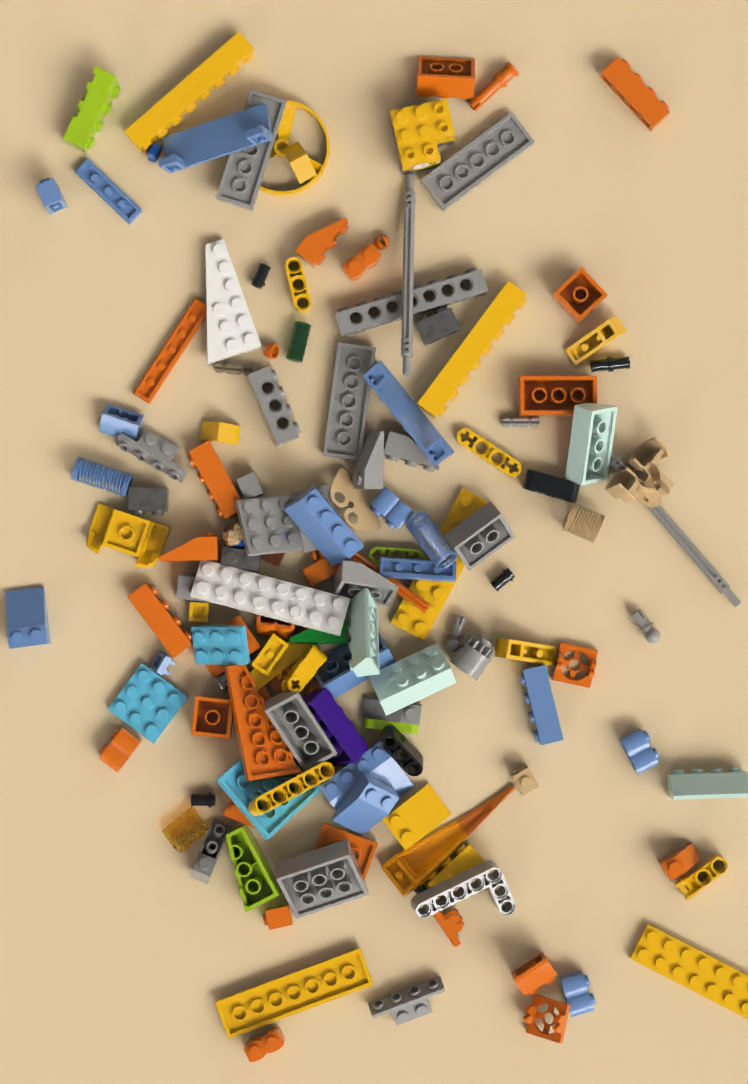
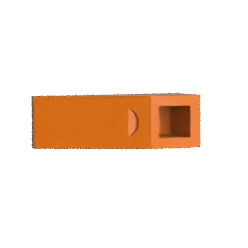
(317, 243)

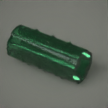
(298, 342)

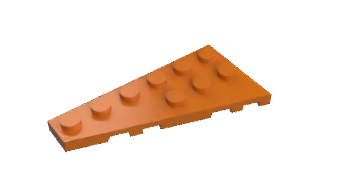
(260, 744)

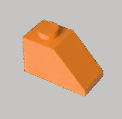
(680, 861)

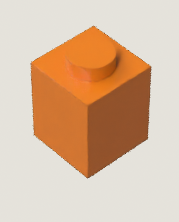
(277, 916)

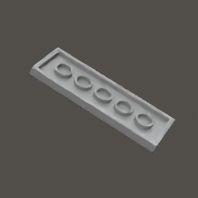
(477, 161)
(247, 167)
(348, 401)

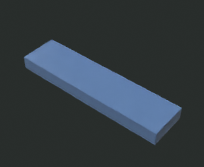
(108, 191)
(415, 569)

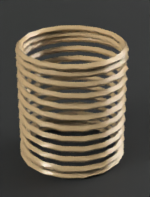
(571, 514)

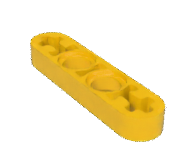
(490, 450)

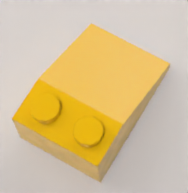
(416, 816)

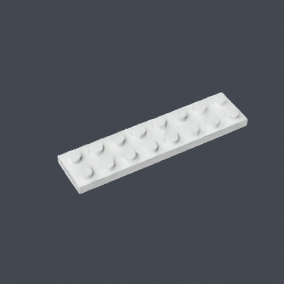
(270, 597)

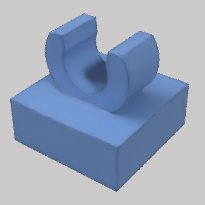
(161, 662)

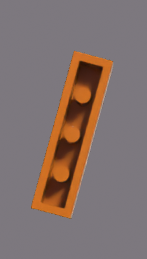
(635, 93)
(216, 478)
(160, 620)

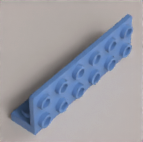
(216, 139)
(408, 413)

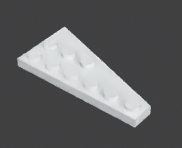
(227, 314)

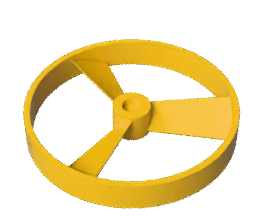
(283, 142)

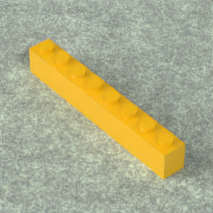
(190, 92)
(471, 350)

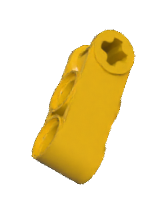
(304, 669)
(696, 885)

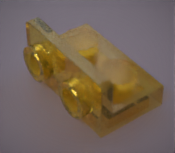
(185, 830)

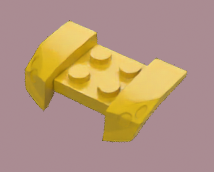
(127, 534)

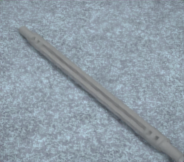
(408, 274)
(685, 543)

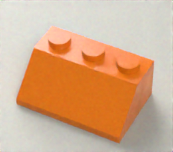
(445, 77)

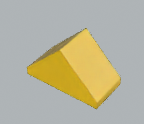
(299, 162)
(220, 433)

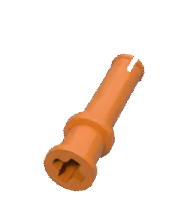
(500, 80)

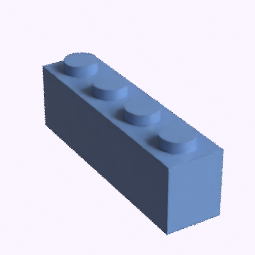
(542, 705)

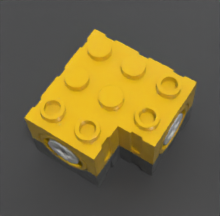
(420, 133)

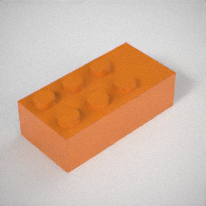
(554, 394)

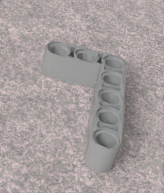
(466, 890)

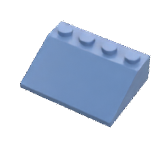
(373, 762)

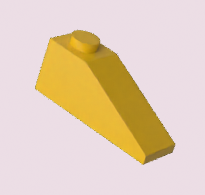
(595, 340)
(525, 651)

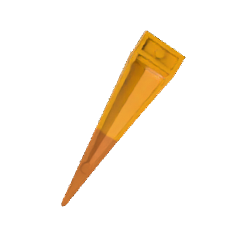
(421, 860)

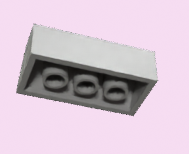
(299, 729)

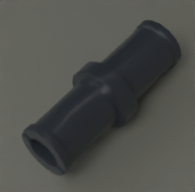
(610, 364)

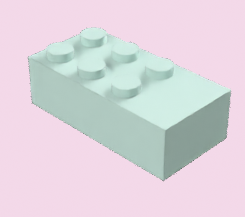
(412, 679)

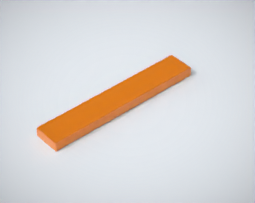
(171, 351)

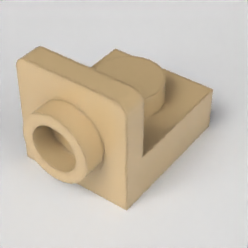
(524, 780)

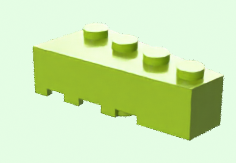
(92, 110)
(251, 868)

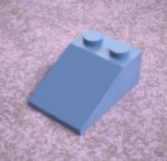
(27, 618)
(365, 804)

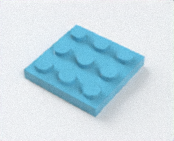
(148, 703)

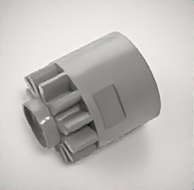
(473, 656)

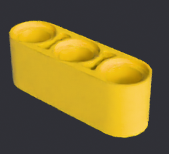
(294, 276)

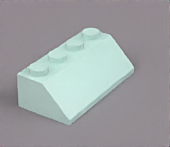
(591, 443)
(364, 634)
(707, 784)

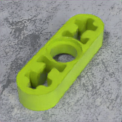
(382, 551)
(380, 724)

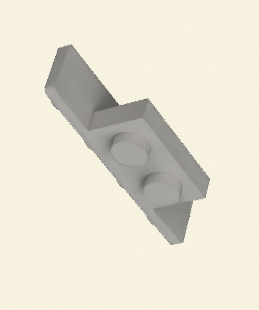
(155, 452)
(409, 1002)

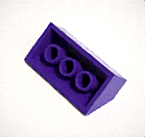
(337, 727)

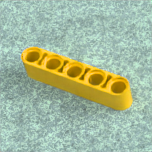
(284, 793)

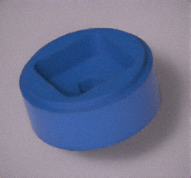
(154, 152)

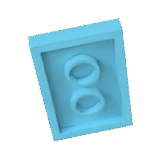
(220, 644)

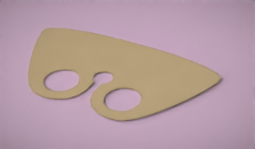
(366, 518)

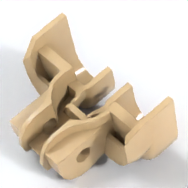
(654, 487)

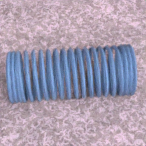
(96, 472)
(427, 533)

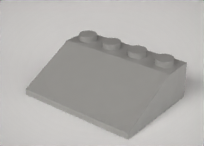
(321, 878)

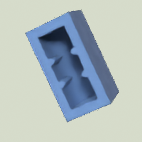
(120, 420)

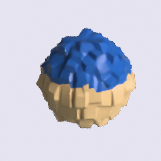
(233, 536)

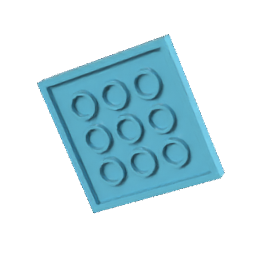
(243, 792)

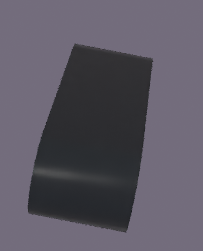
(551, 486)
(405, 758)

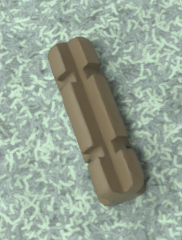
(232, 368)

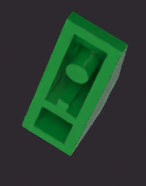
(313, 636)

